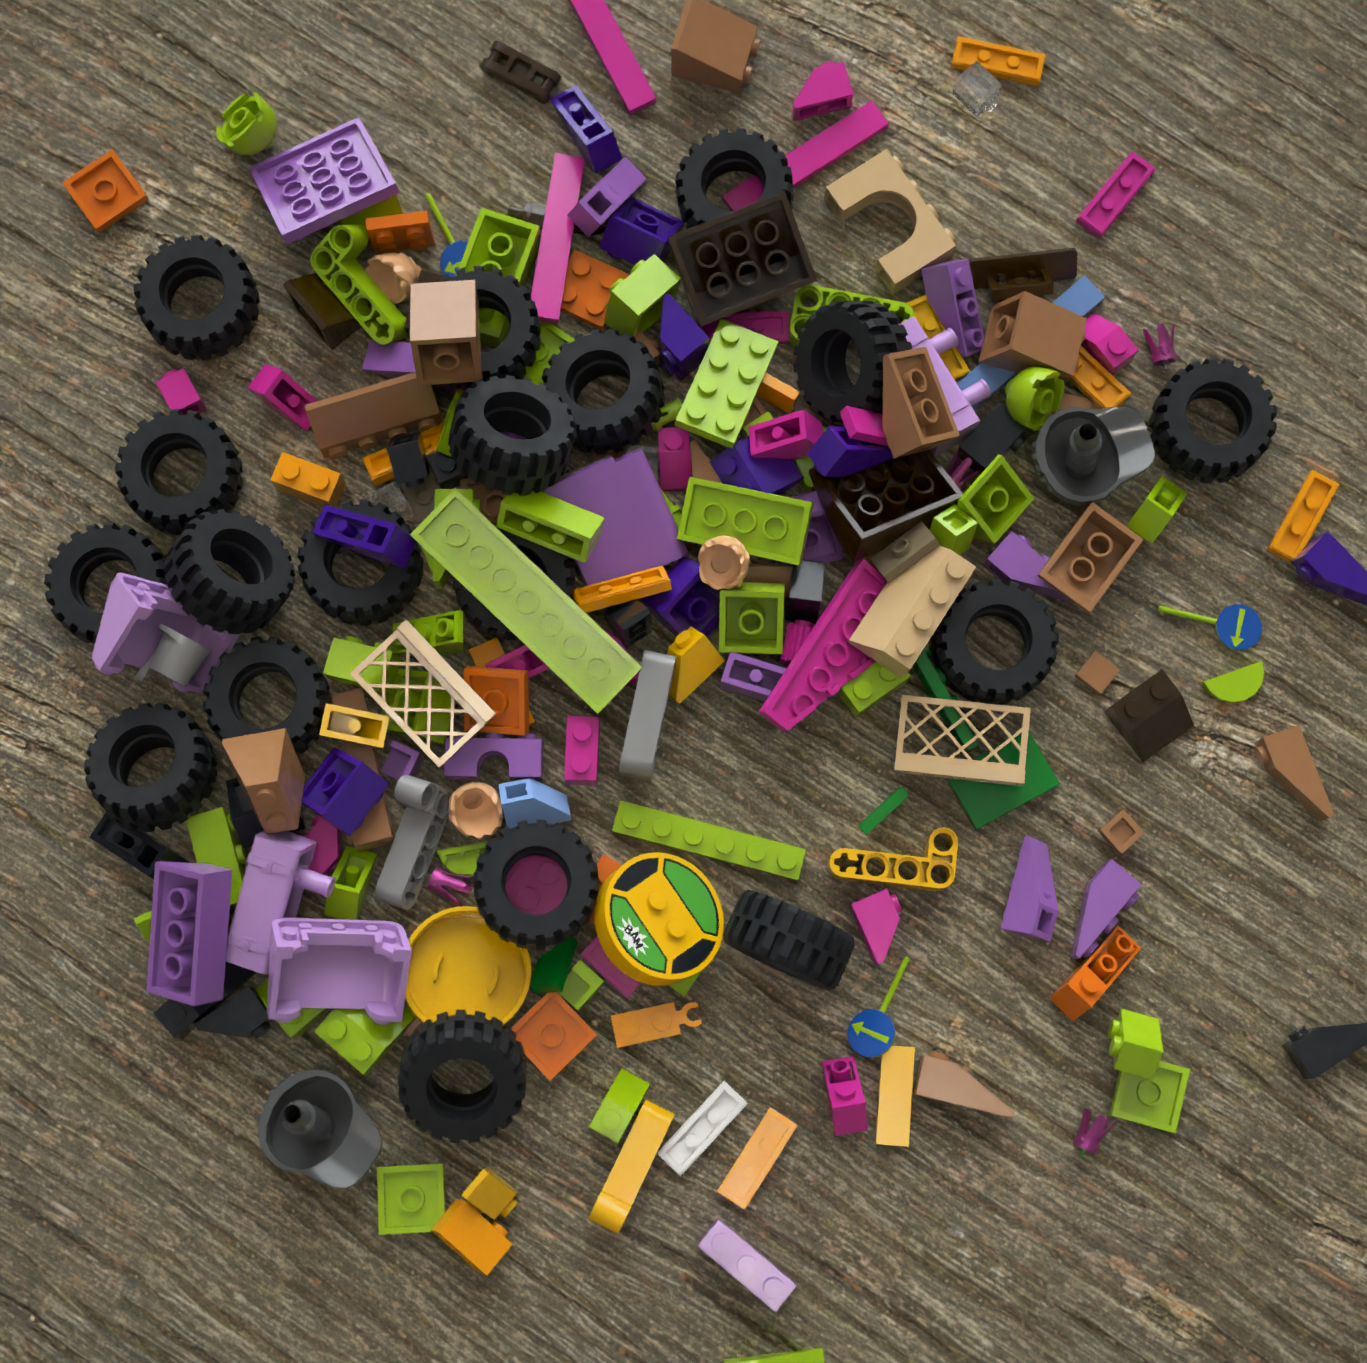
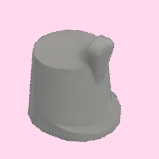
(175, 657)

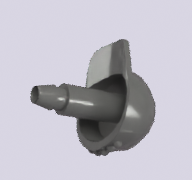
(1091, 452)
(318, 1129)

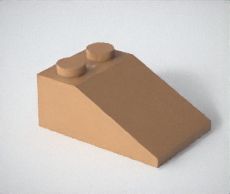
(914, 404)
(1090, 557)

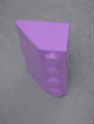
(189, 932)

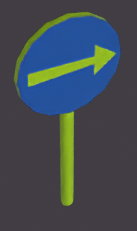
(453, 253)
(1235, 626)
(872, 1030)

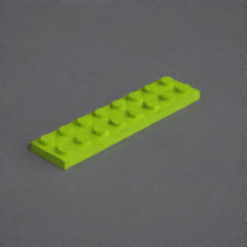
(526, 600)

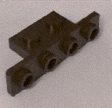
(1029, 272)

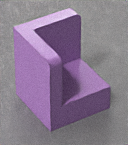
(401, 761)

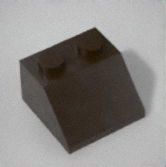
(321, 309)
(1151, 715)

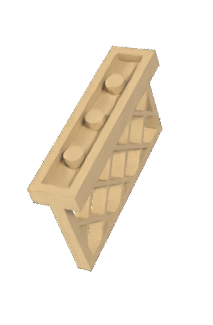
(443, 673)
(958, 768)

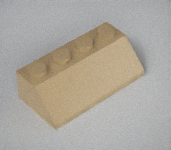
(911, 610)

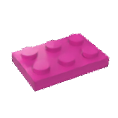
(536, 885)

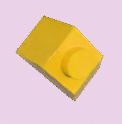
(694, 662)
(354, 725)
(491, 1194)

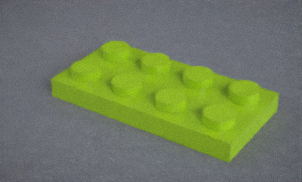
(726, 383)
(762, 521)

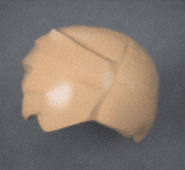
(394, 274)
(723, 563)
(476, 810)

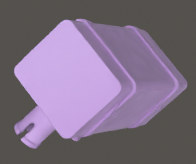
(958, 401)
(270, 891)

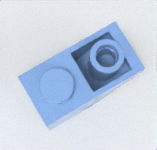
(532, 801)

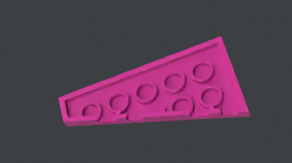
(826, 657)

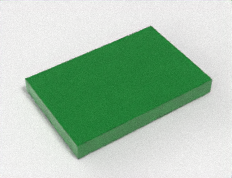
(989, 801)

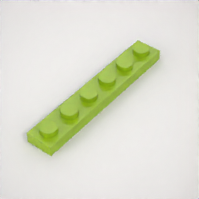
(709, 840)

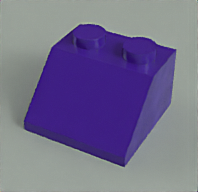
(639, 232)
(681, 340)
(761, 474)
(687, 603)
(343, 791)

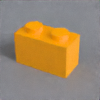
(307, 481)
(472, 1236)

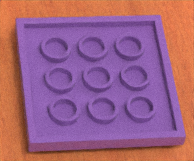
(323, 180)

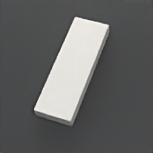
(702, 1128)

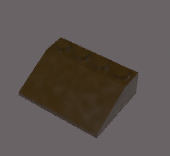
(741, 259)
(884, 501)

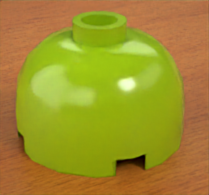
(248, 125)
(1034, 396)

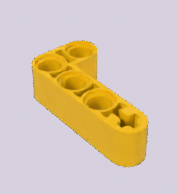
(891, 863)
(631, 1166)

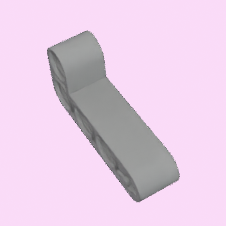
(647, 716)
(414, 842)

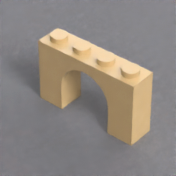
(884, 181)

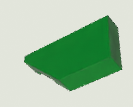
(883, 810)
(553, 968)

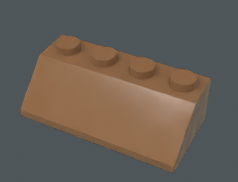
(372, 415)

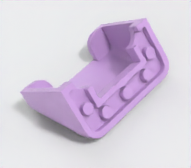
(132, 633)
(337, 967)

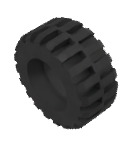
(726, 154)
(184, 262)
(516, 305)
(823, 355)
(600, 356)
(1236, 390)
(155, 441)
(505, 461)
(78, 561)
(554, 565)
(214, 595)
(365, 603)
(1024, 613)
(256, 659)
(125, 742)
(527, 841)
(789, 939)
(462, 1114)

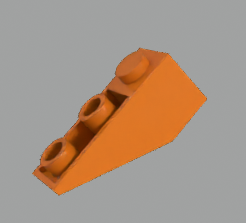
(1095, 974)

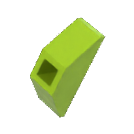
(441, 631)

